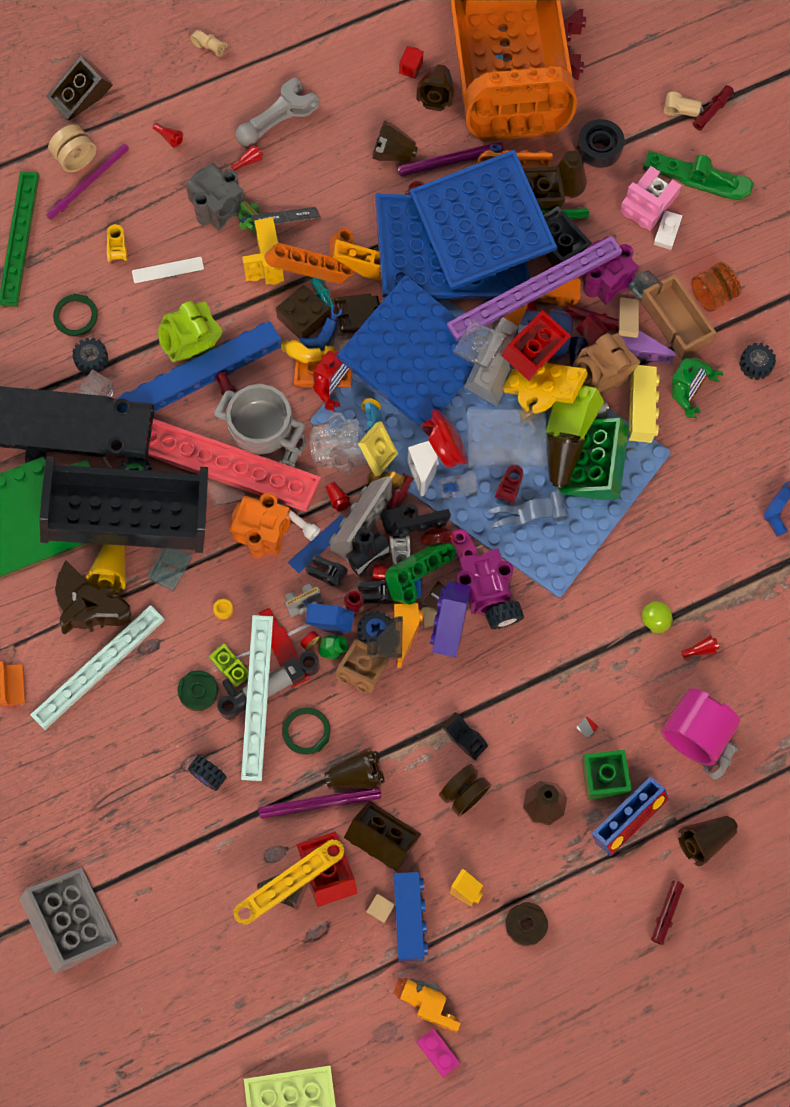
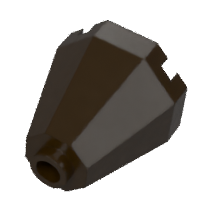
(436, 88)
(393, 144)
(544, 803)

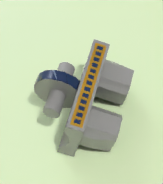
(299, 604)

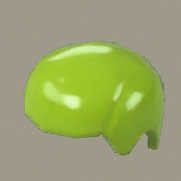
(657, 617)

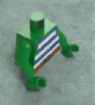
(688, 381)

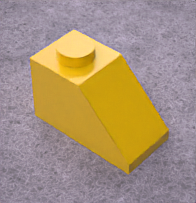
(467, 888)

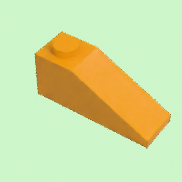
(358, 258)
(411, 620)

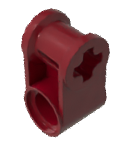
(509, 487)

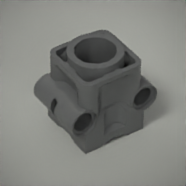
(215, 195)

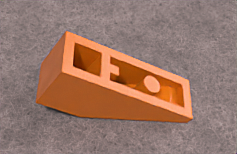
(563, 295)

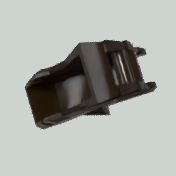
(86, 603)

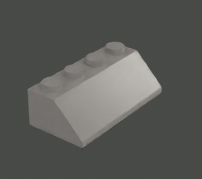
(490, 382)

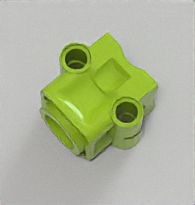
(188, 331)

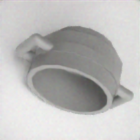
(259, 419)

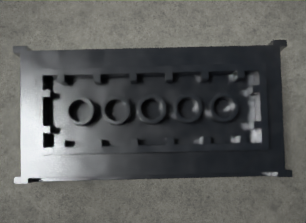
(123, 507)

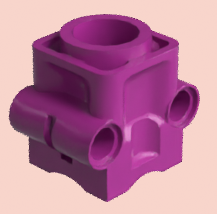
(611, 276)
(488, 580)

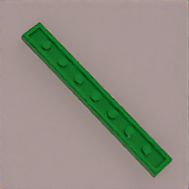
(18, 239)

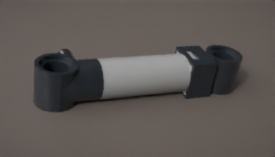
(289, 674)

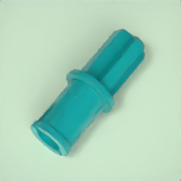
(322, 292)

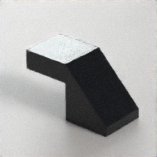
(465, 737)

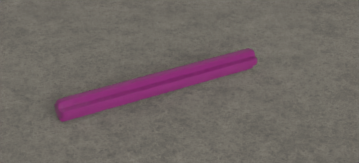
(444, 160)
(319, 802)

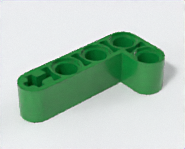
(402, 575)

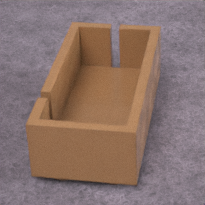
(678, 316)

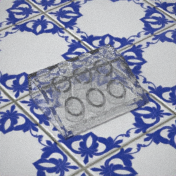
(506, 439)

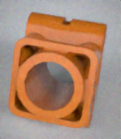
(260, 524)

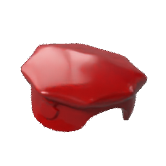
(445, 440)

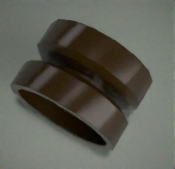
(465, 789)

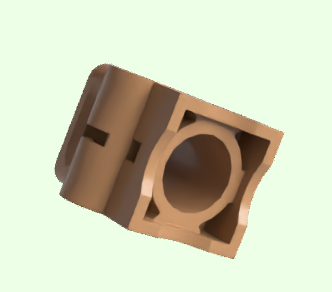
(606, 363)

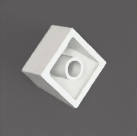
(422, 463)

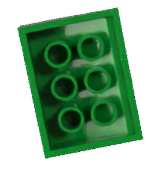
(600, 462)

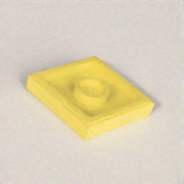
(378, 448)

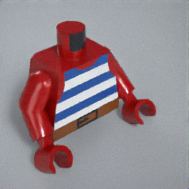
(328, 377)

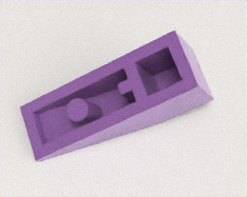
(648, 349)

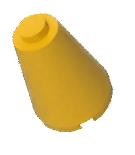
(109, 568)

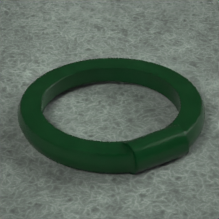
(78, 298)
(320, 744)

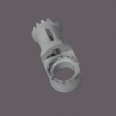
(292, 454)
(723, 761)

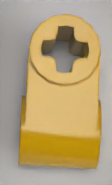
(116, 246)

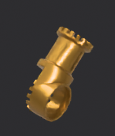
(397, 479)

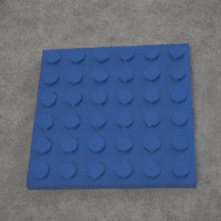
(483, 220)
(408, 353)

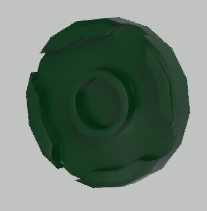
(197, 690)

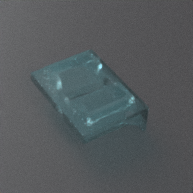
(165, 576)

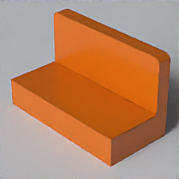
(11, 684)

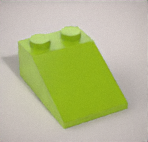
(576, 417)

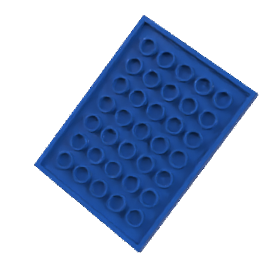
(408, 251)

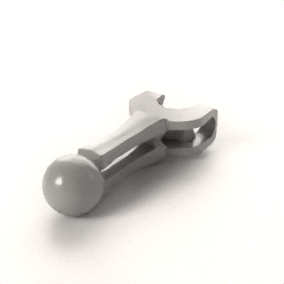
(287, 106)

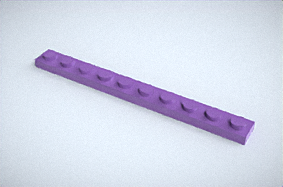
(536, 286)

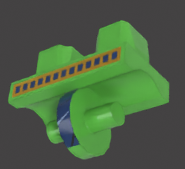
(245, 215)

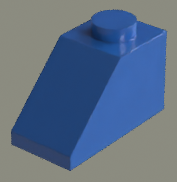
(330, 618)

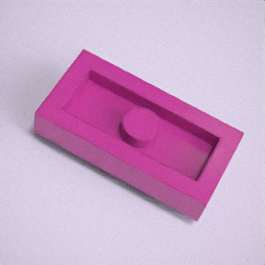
(438, 1053)

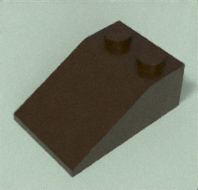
(79, 88)

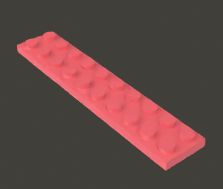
(232, 465)

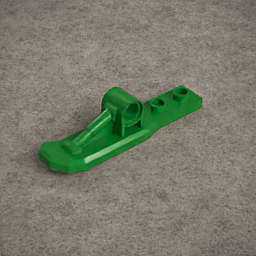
(701, 175)

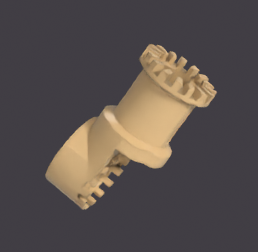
(210, 42)

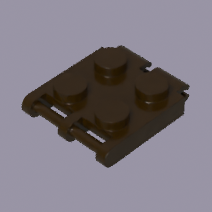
(355, 310)

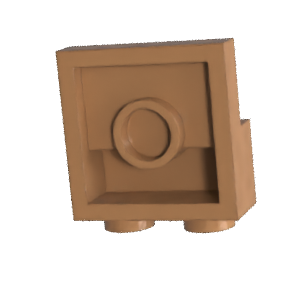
(360, 669)

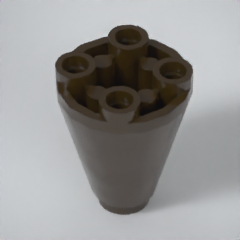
(356, 772)

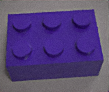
(450, 619)

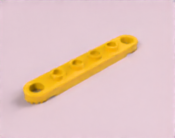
(288, 882)

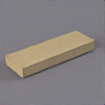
(628, 317)

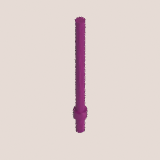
(62, 204)

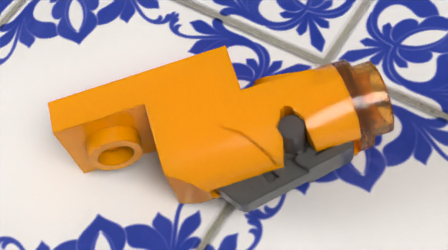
(428, 999)

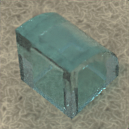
(641, 282)

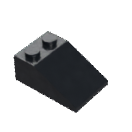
(566, 236)

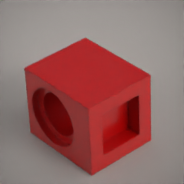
(411, 62)

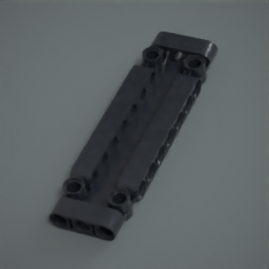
(74, 423)

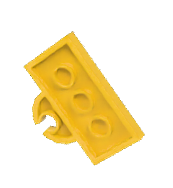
(547, 386)

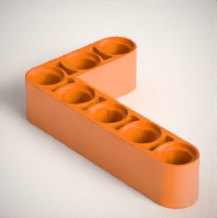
(312, 263)

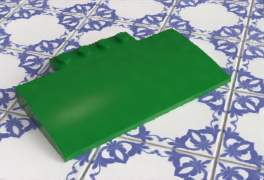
(21, 518)

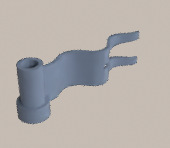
(533, 509)

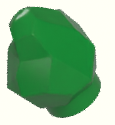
(332, 647)

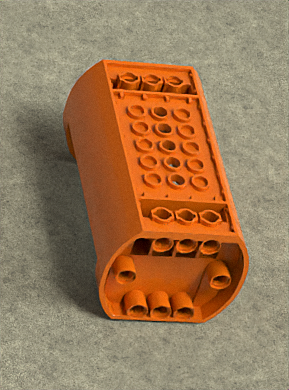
(517, 97)

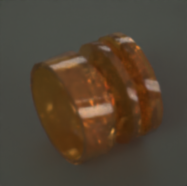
(716, 286)

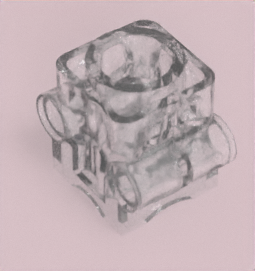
(335, 444)

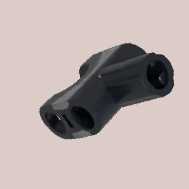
(369, 548)

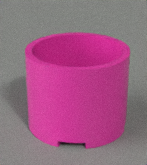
(700, 727)

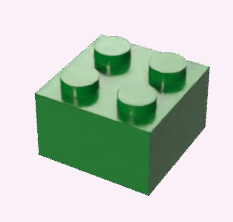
(606, 774)

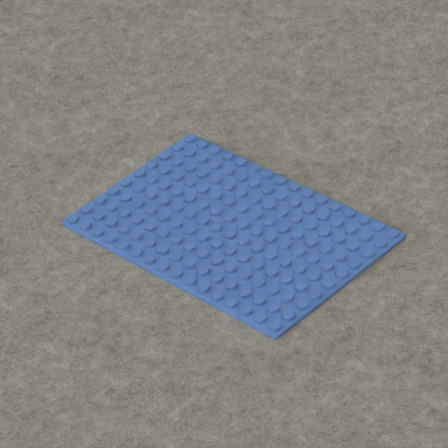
(540, 549)

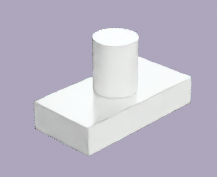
(667, 230)

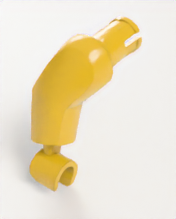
(303, 354)

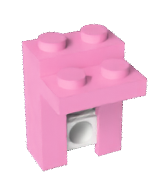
(647, 204)

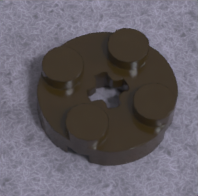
(537, 919)

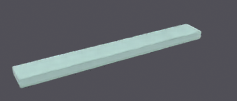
(97, 667)
(257, 698)

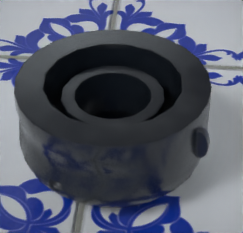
(602, 132)

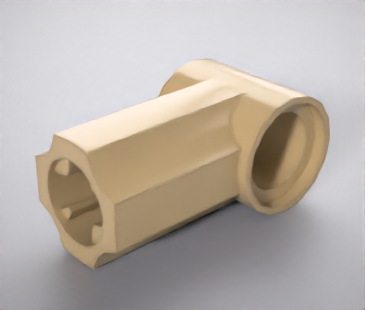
(676, 105)

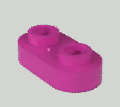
(463, 546)

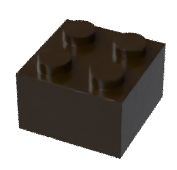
(303, 312)

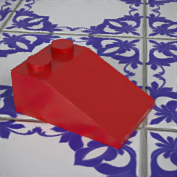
(535, 345)
(334, 882)

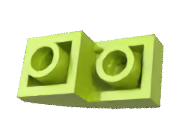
(229, 665)

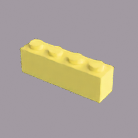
(643, 404)

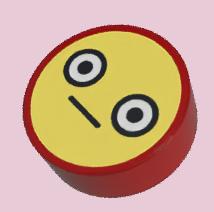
(309, 640)

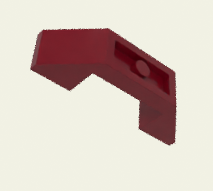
(574, 25)

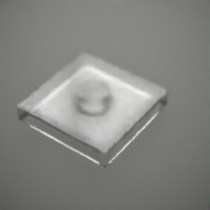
(479, 344)

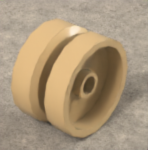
(72, 148)

